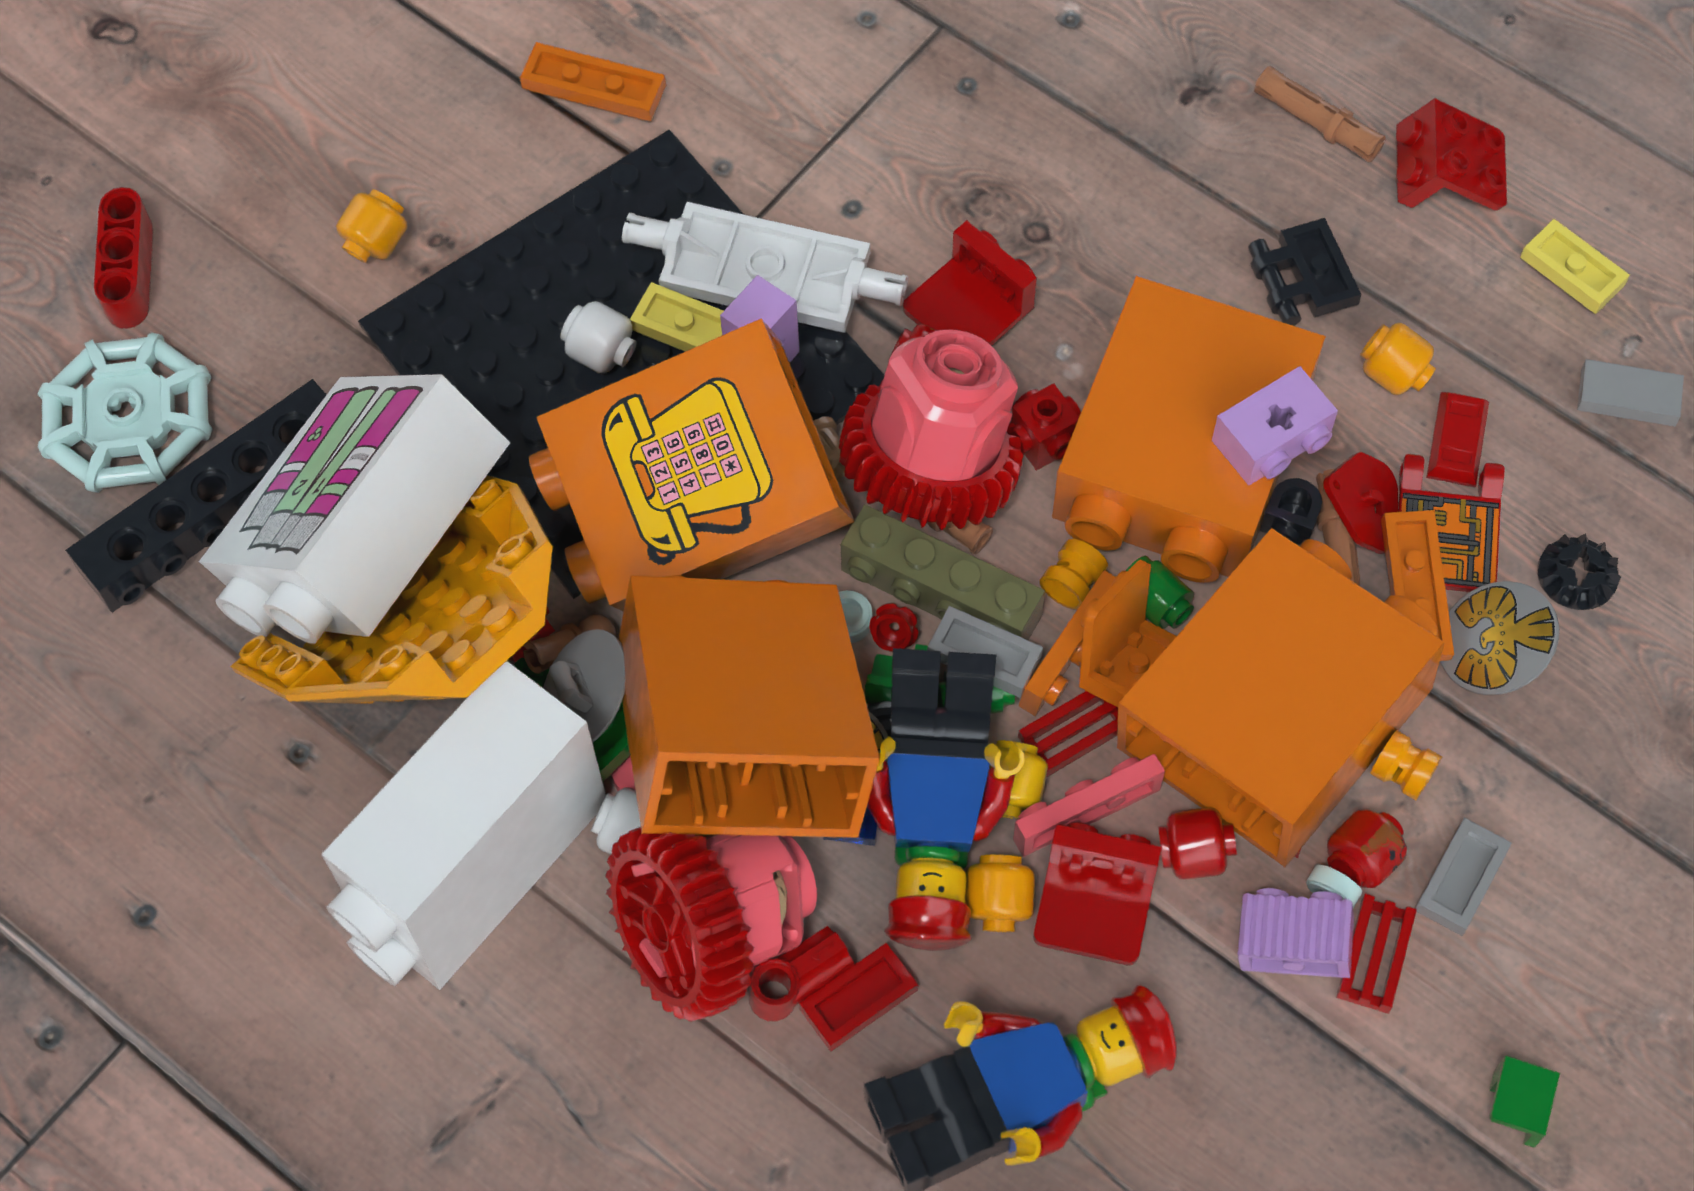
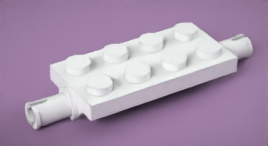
(719, 252)

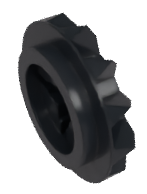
(1561, 582)

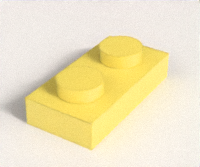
(1574, 266)
(675, 318)

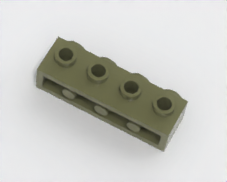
(937, 575)

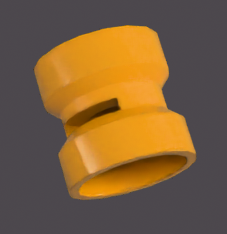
(1075, 571)
(1406, 765)

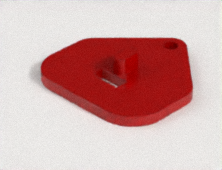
(1354, 492)

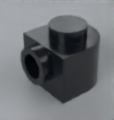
(1293, 510)

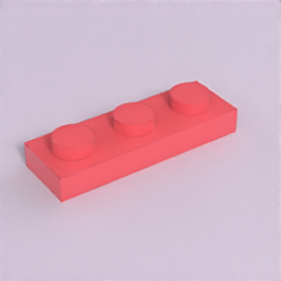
(1088, 802)

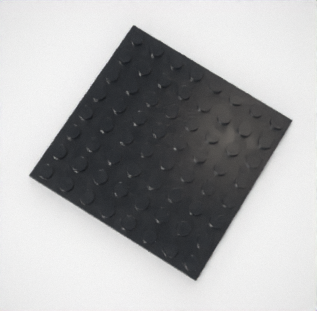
(501, 310)

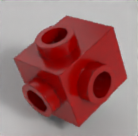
(1044, 424)

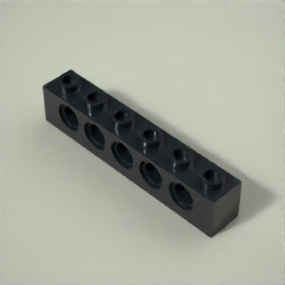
(184, 500)

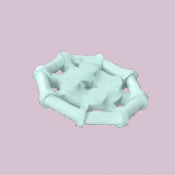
(129, 435)

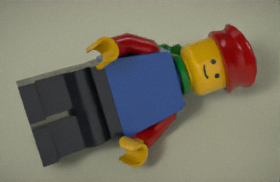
(938, 790)
(1013, 1086)

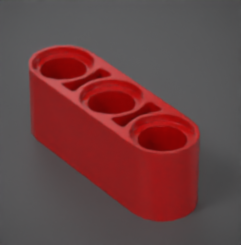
(123, 232)

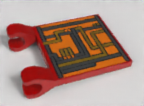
(1465, 523)

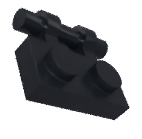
(1317, 265)

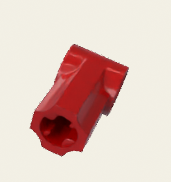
(801, 972)

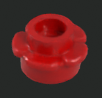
(889, 638)

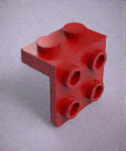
(1452, 151)
(976, 290)
(1096, 894)

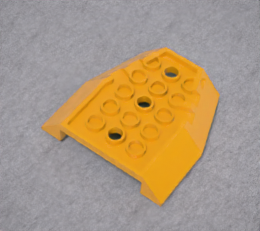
(447, 629)

